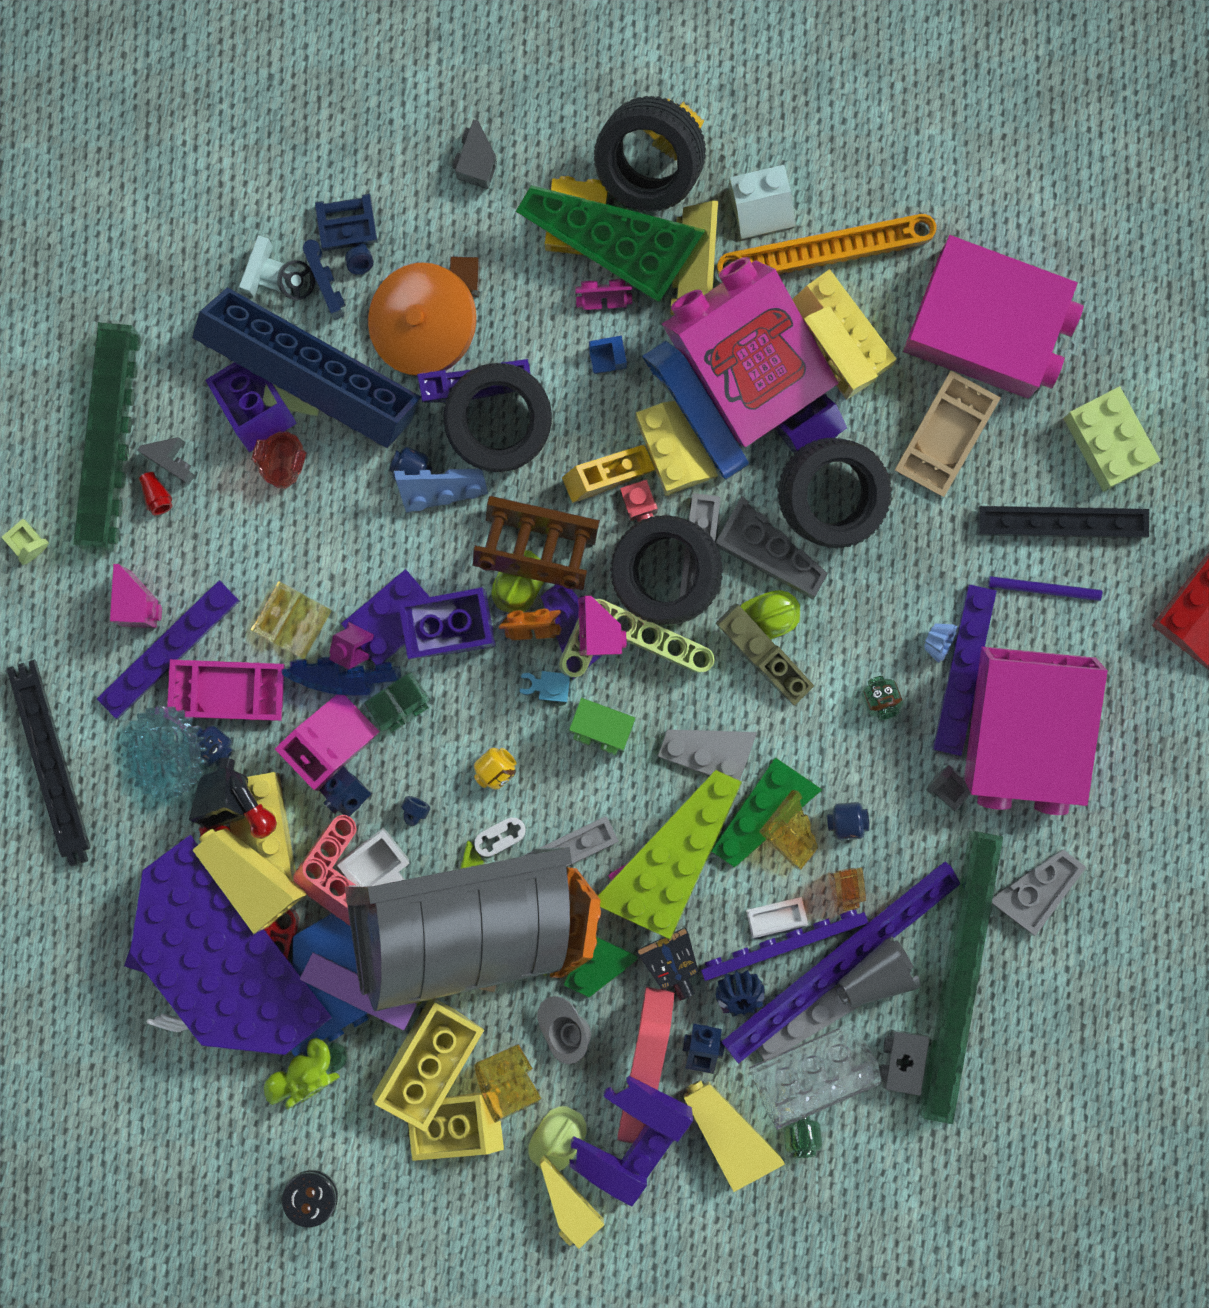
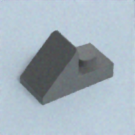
(163, 454)

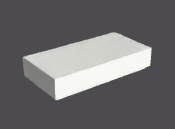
(776, 917)

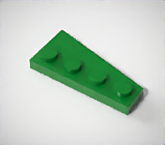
(743, 832)

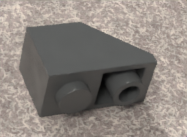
(477, 160)

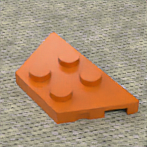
(583, 923)

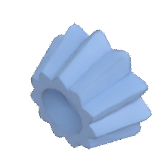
(940, 640)

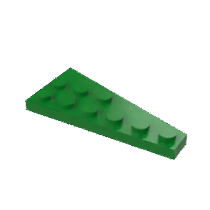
(625, 242)

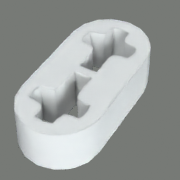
(503, 843)

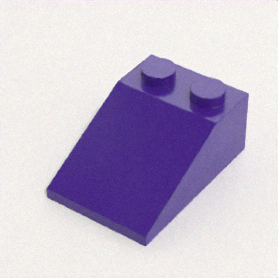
(241, 399)
(447, 624)

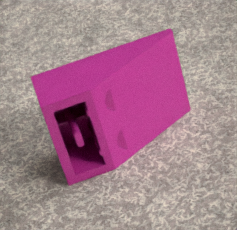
(327, 741)

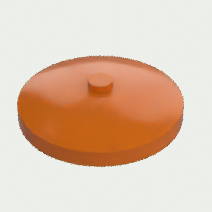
(422, 319)

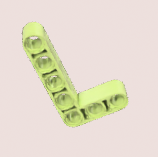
(633, 634)

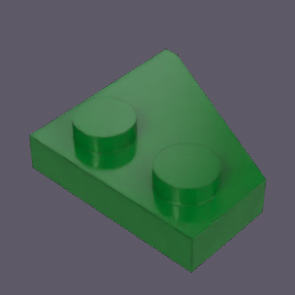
(605, 965)

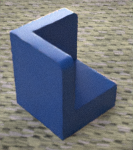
(607, 354)

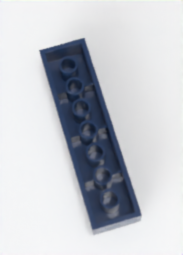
(306, 367)

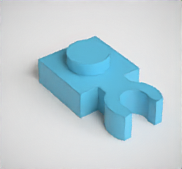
(551, 686)

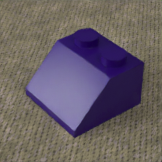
(813, 422)

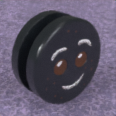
(310, 1198)

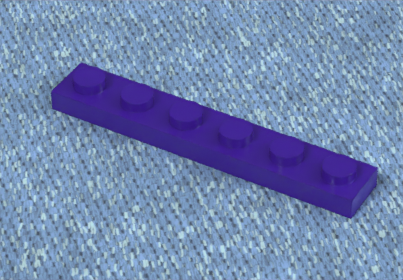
(171, 645)
(964, 670)
(794, 940)

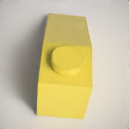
(572, 1211)

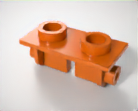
(520, 623)

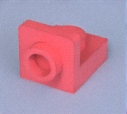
(639, 501)

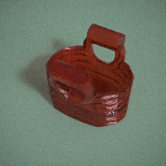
(279, 458)

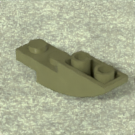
(764, 654)

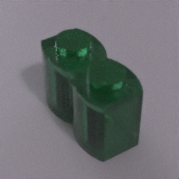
(398, 702)

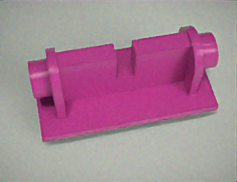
(614, 292)

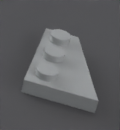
(709, 750)
(1039, 892)

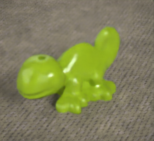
(303, 1078)

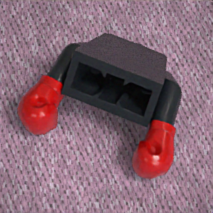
(226, 798)

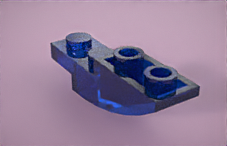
(332, 677)

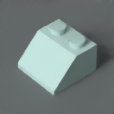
(762, 202)

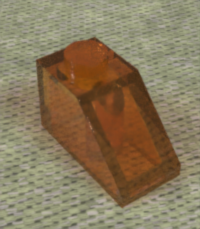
(848, 887)

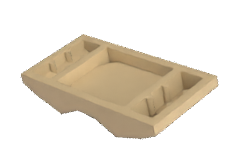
(947, 433)

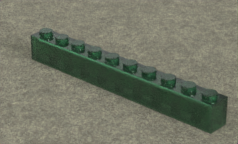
(961, 977)

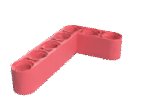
(323, 870)
(649, 1051)

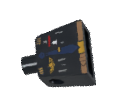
(671, 962)

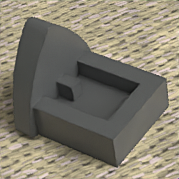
(949, 788)

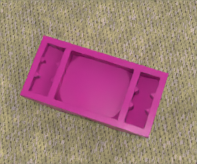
(226, 689)

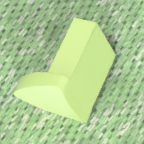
(25, 542)

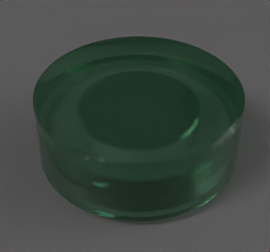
(338, 1056)

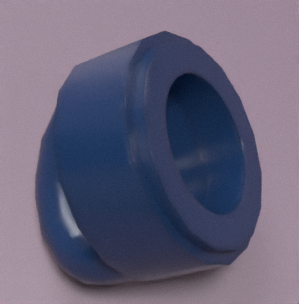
(359, 260)
(416, 808)

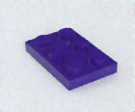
(382, 616)

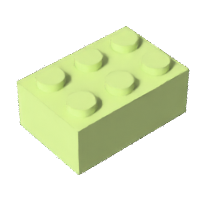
(1111, 439)

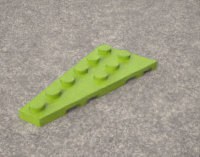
(664, 872)

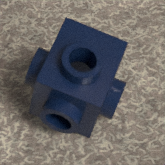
(344, 792)
(703, 1048)

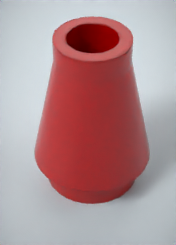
(155, 495)

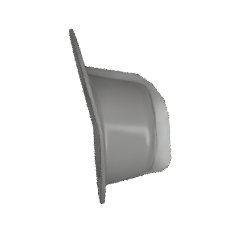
(563, 1029)

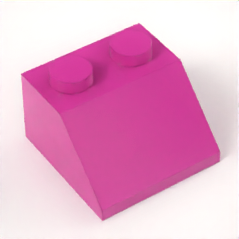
(132, 601)
(598, 630)

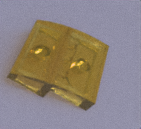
(291, 620)
(506, 1083)

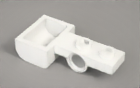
(375, 861)

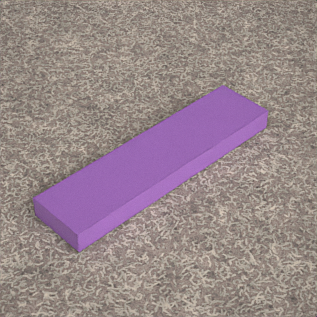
(345, 985)

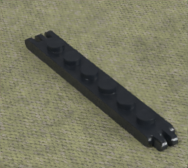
(49, 762)

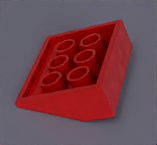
(1187, 615)

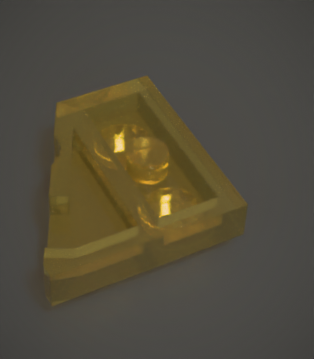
(790, 831)

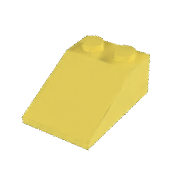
(457, 1130)

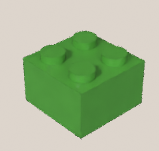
(602, 726)

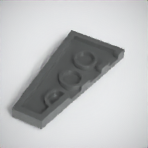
(762, 546)

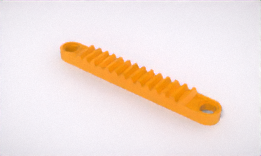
(837, 245)

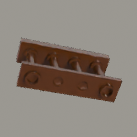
(539, 520)

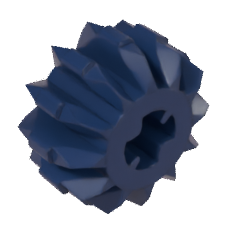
(740, 993)

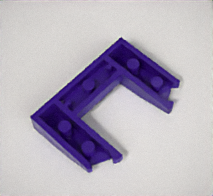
(665, 1122)

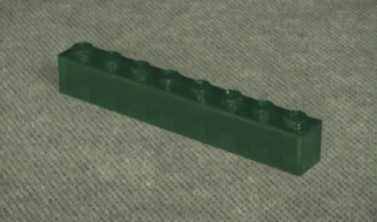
(106, 437)

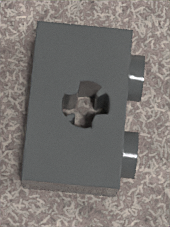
(909, 1078)

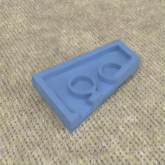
(439, 489)

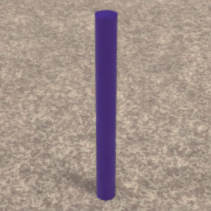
(1045, 588)

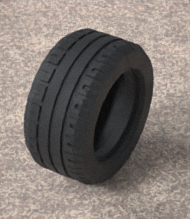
(632, 187)
(494, 458)
(873, 499)
(627, 560)

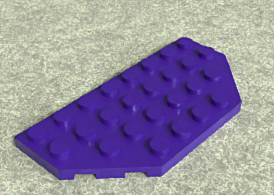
(211, 967)

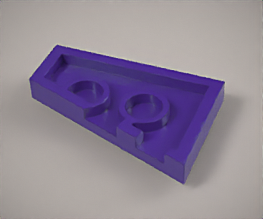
(567, 602)

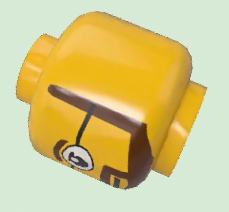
(494, 768)

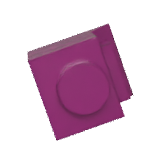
(345, 646)

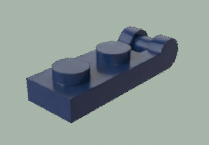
(324, 278)

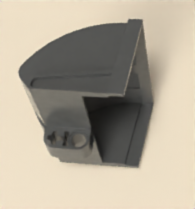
(461, 928)

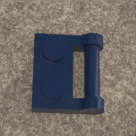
(348, 230)

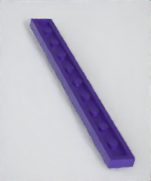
(839, 962)

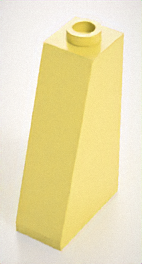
(247, 879)
(734, 1142)

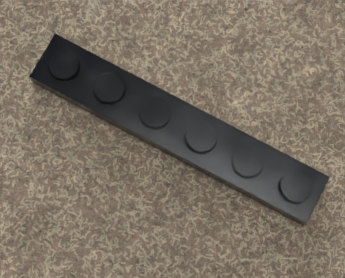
(1063, 522)

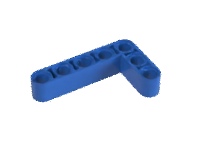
(676, 373)

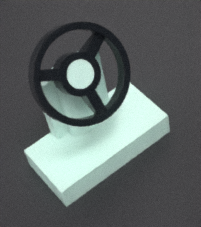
(274, 274)

